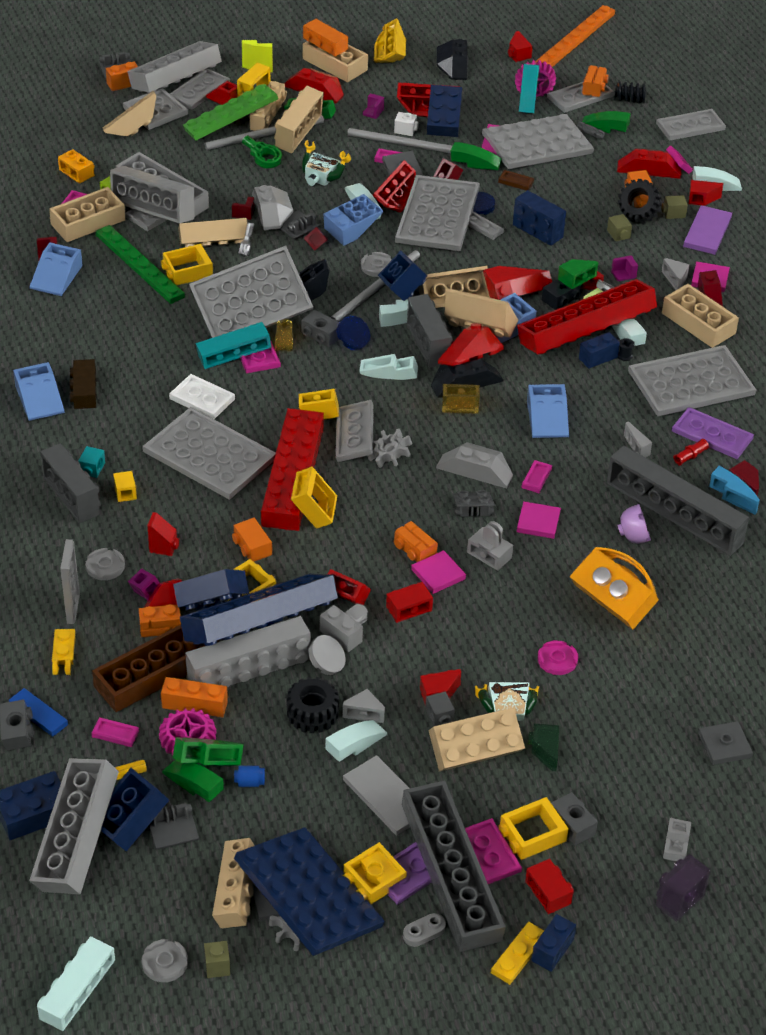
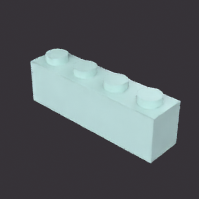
(75, 983)

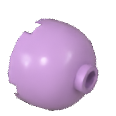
(634, 525)

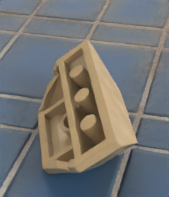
(133, 118)

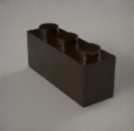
(83, 384)

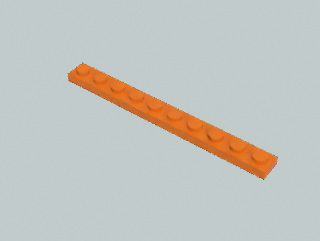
(577, 35)

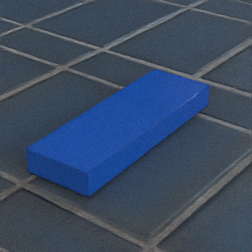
(43, 715)

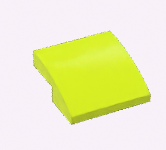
(256, 53)

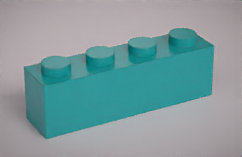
(233, 345)

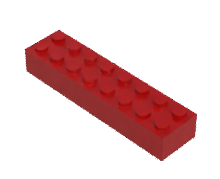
(587, 316)
(295, 452)

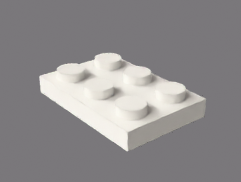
(202, 396)

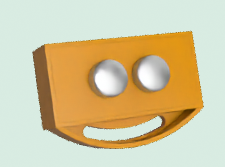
(616, 585)

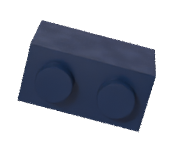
(599, 350)
(553, 942)

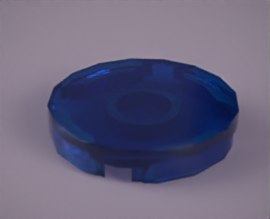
(484, 203)
(353, 332)

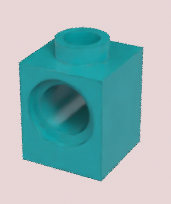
(92, 461)

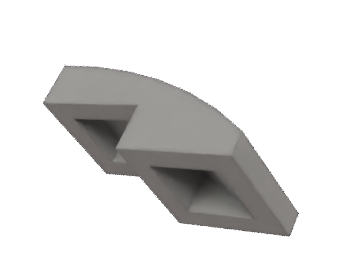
(677, 839)

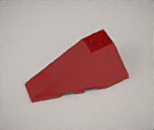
(505, 280)
(471, 343)

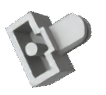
(490, 547)
(345, 626)

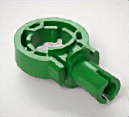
(260, 149)

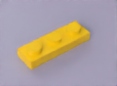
(517, 954)

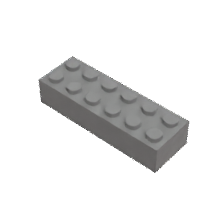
(174, 66)
(146, 164)
(153, 194)
(250, 654)
(74, 826)

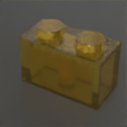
(460, 398)

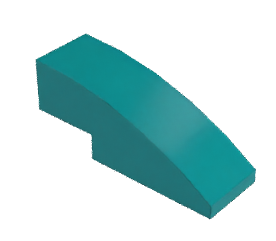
(529, 88)

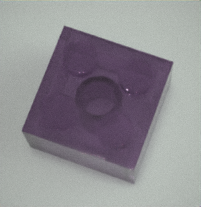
(682, 887)

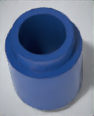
(249, 776)

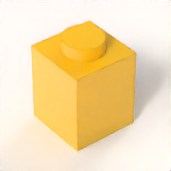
(124, 486)

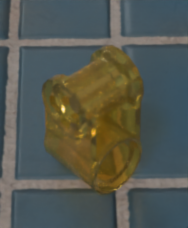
(284, 336)

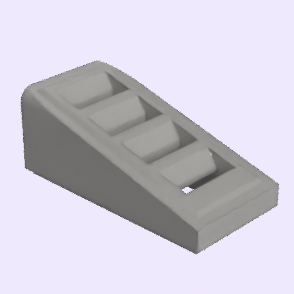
(637, 441)

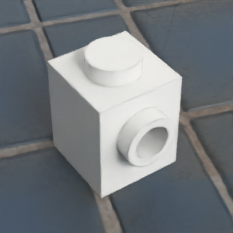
(406, 124)

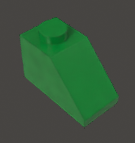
(577, 272)

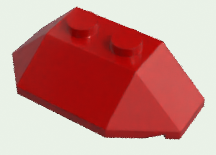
(318, 80)
(415, 97)
(653, 161)
(396, 188)

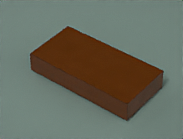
(516, 180)

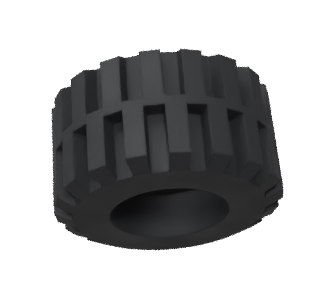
(633, 190)
(312, 717)

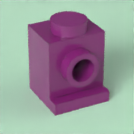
(143, 583)

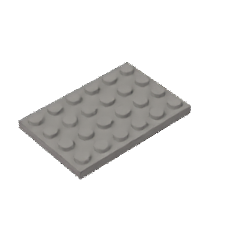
(537, 141)
(437, 213)
(252, 293)
(691, 380)
(209, 453)

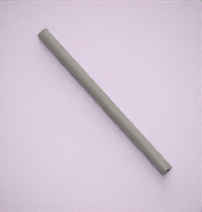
(238, 138)
(399, 140)
(365, 294)

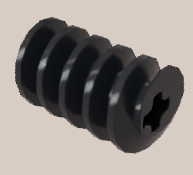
(630, 91)

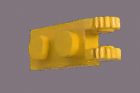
(63, 650)

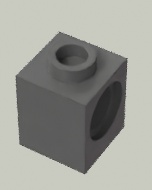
(440, 709)

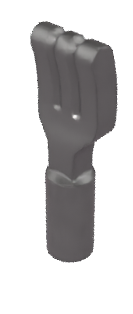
(245, 244)

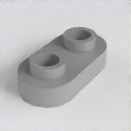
(425, 929)

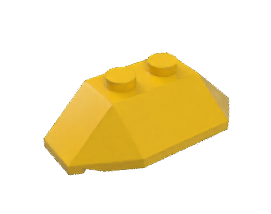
(390, 43)

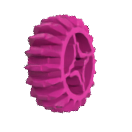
(546, 78)
(176, 725)

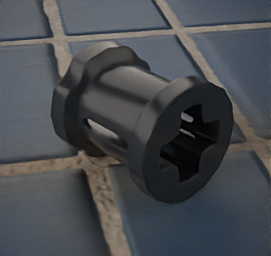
(626, 346)

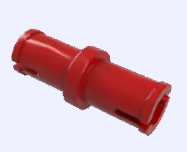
(691, 452)

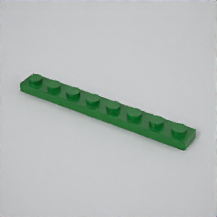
(140, 264)

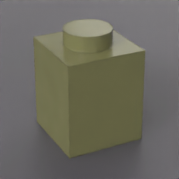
(674, 207)
(619, 227)
(217, 959)

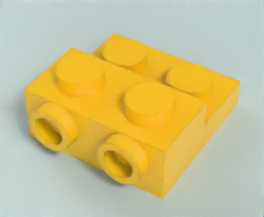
(374, 872)

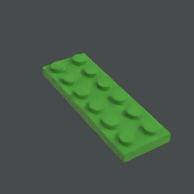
(230, 111)

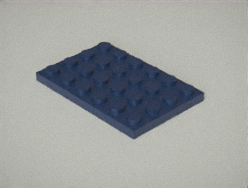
(309, 891)

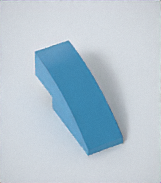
(734, 490)

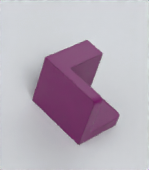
(374, 106)
(624, 268)

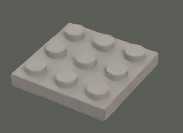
(165, 109)

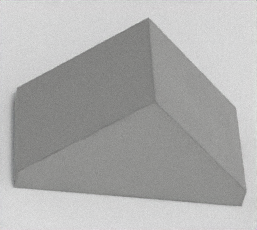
(675, 272)
(364, 707)

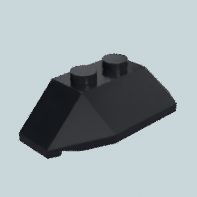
(453, 59)
(315, 278)
(469, 373)

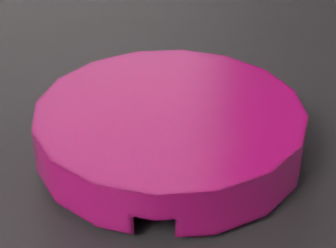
(552, 660)

